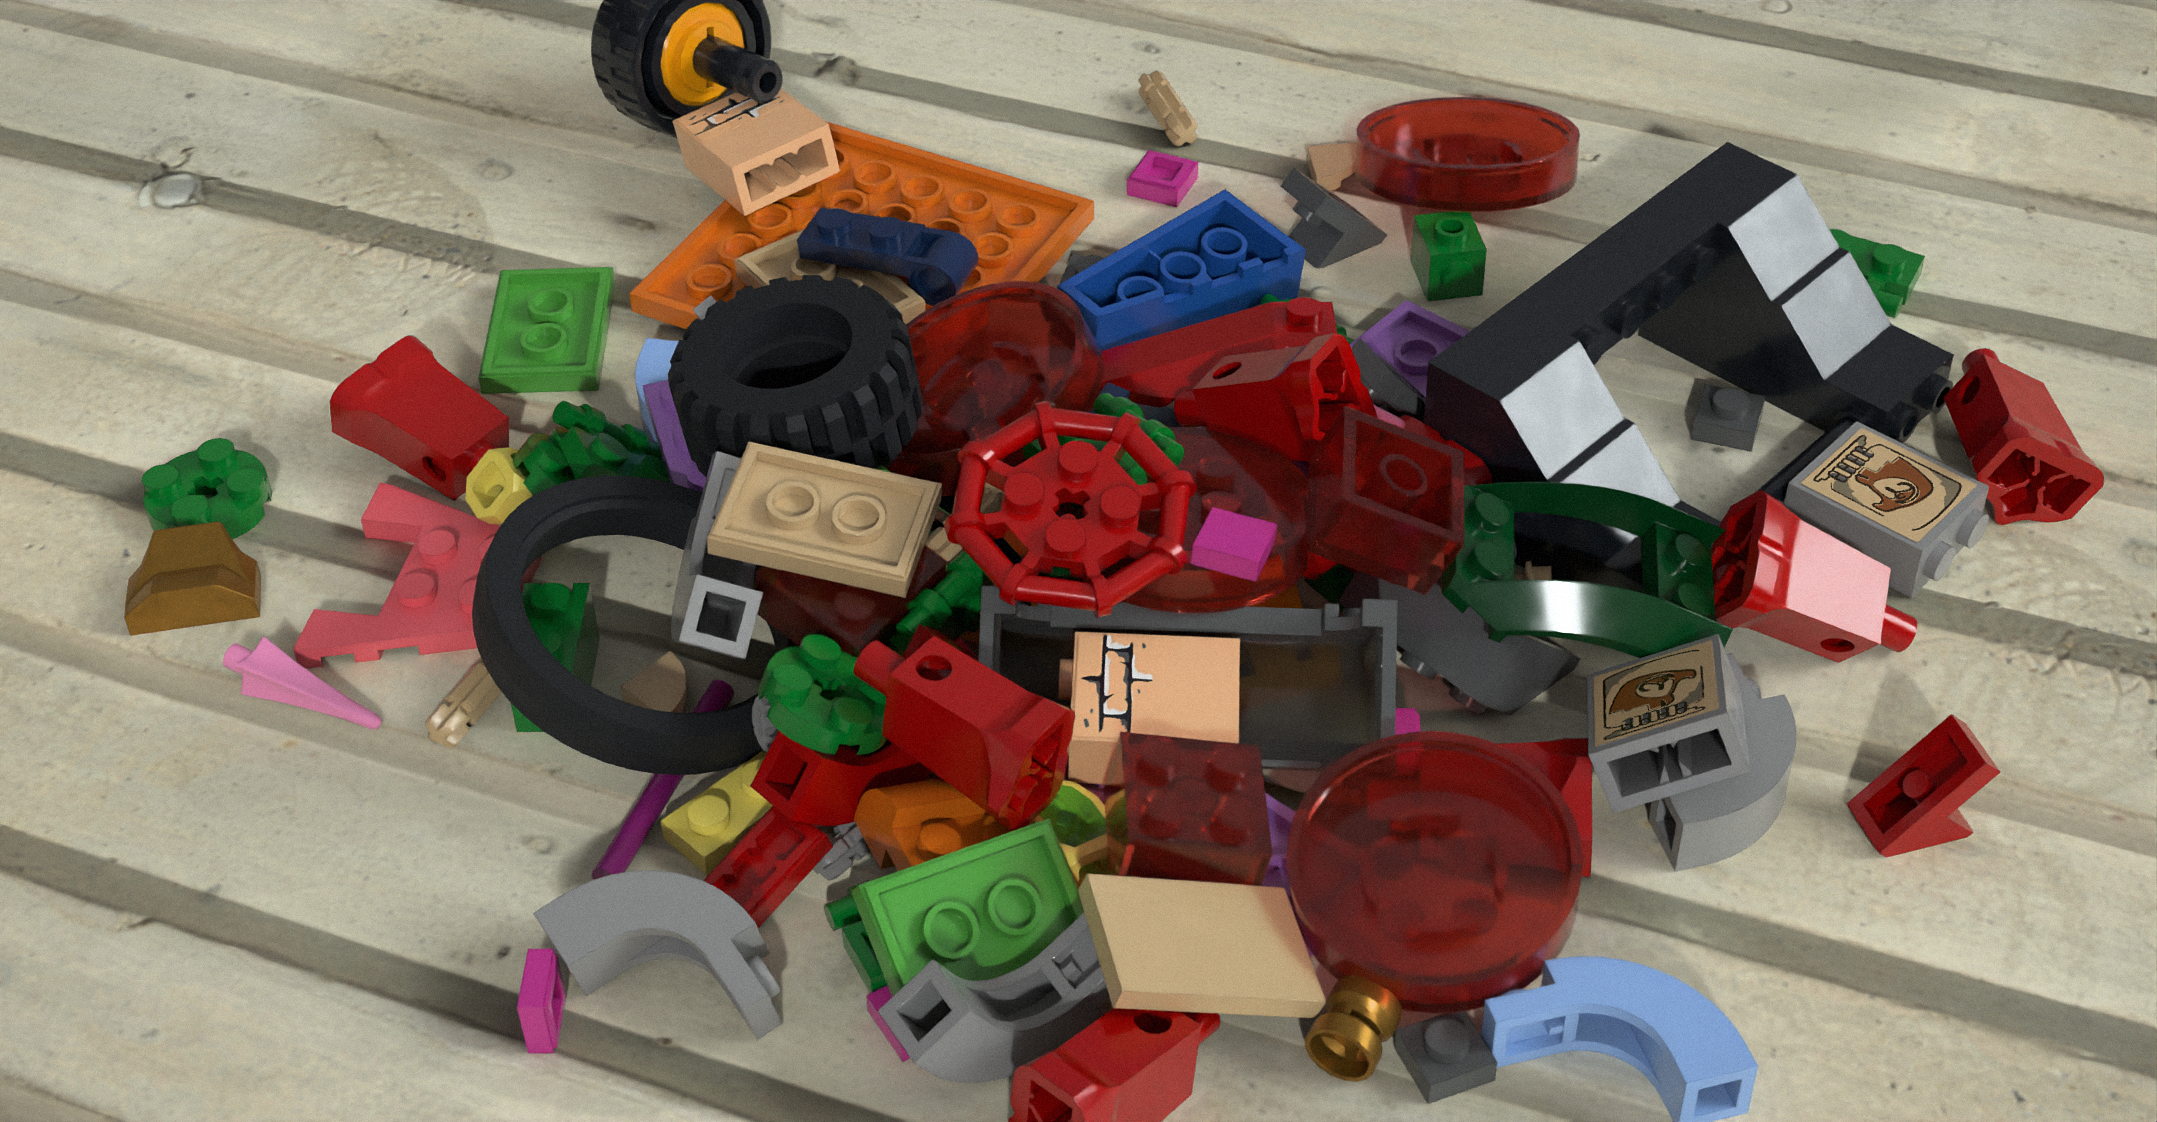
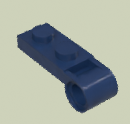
(930, 258)

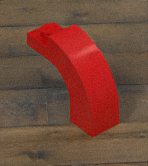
(828, 787)

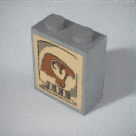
(1891, 505)
(1666, 724)

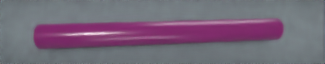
(653, 799)

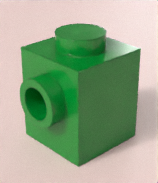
(1448, 255)

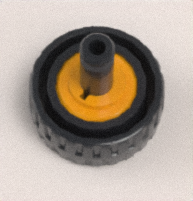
(681, 55)

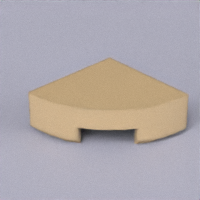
(1331, 163)
(658, 686)

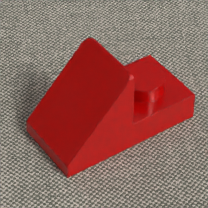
(1920, 793)

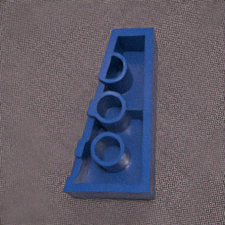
(1186, 273)

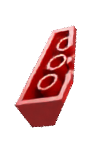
(1178, 359)

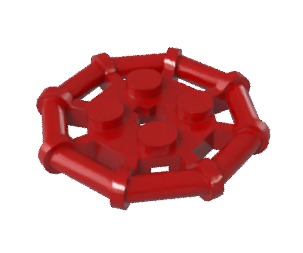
(1078, 476)

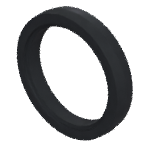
(548, 691)

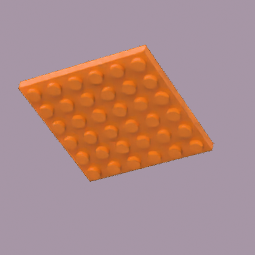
(1010, 222)

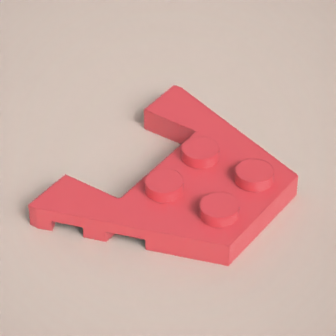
(431, 595)

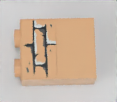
(756, 149)
(1147, 688)

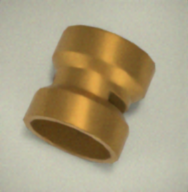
(1351, 1032)

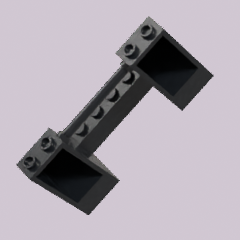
(1717, 271)

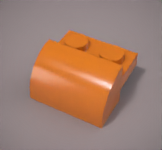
(921, 822)

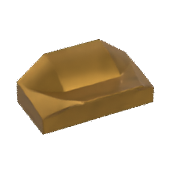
(191, 580)

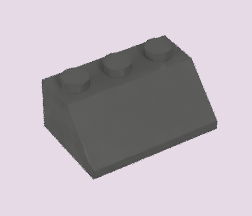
(1458, 648)

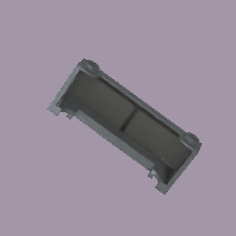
(1306, 676)

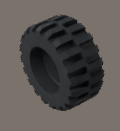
(798, 371)

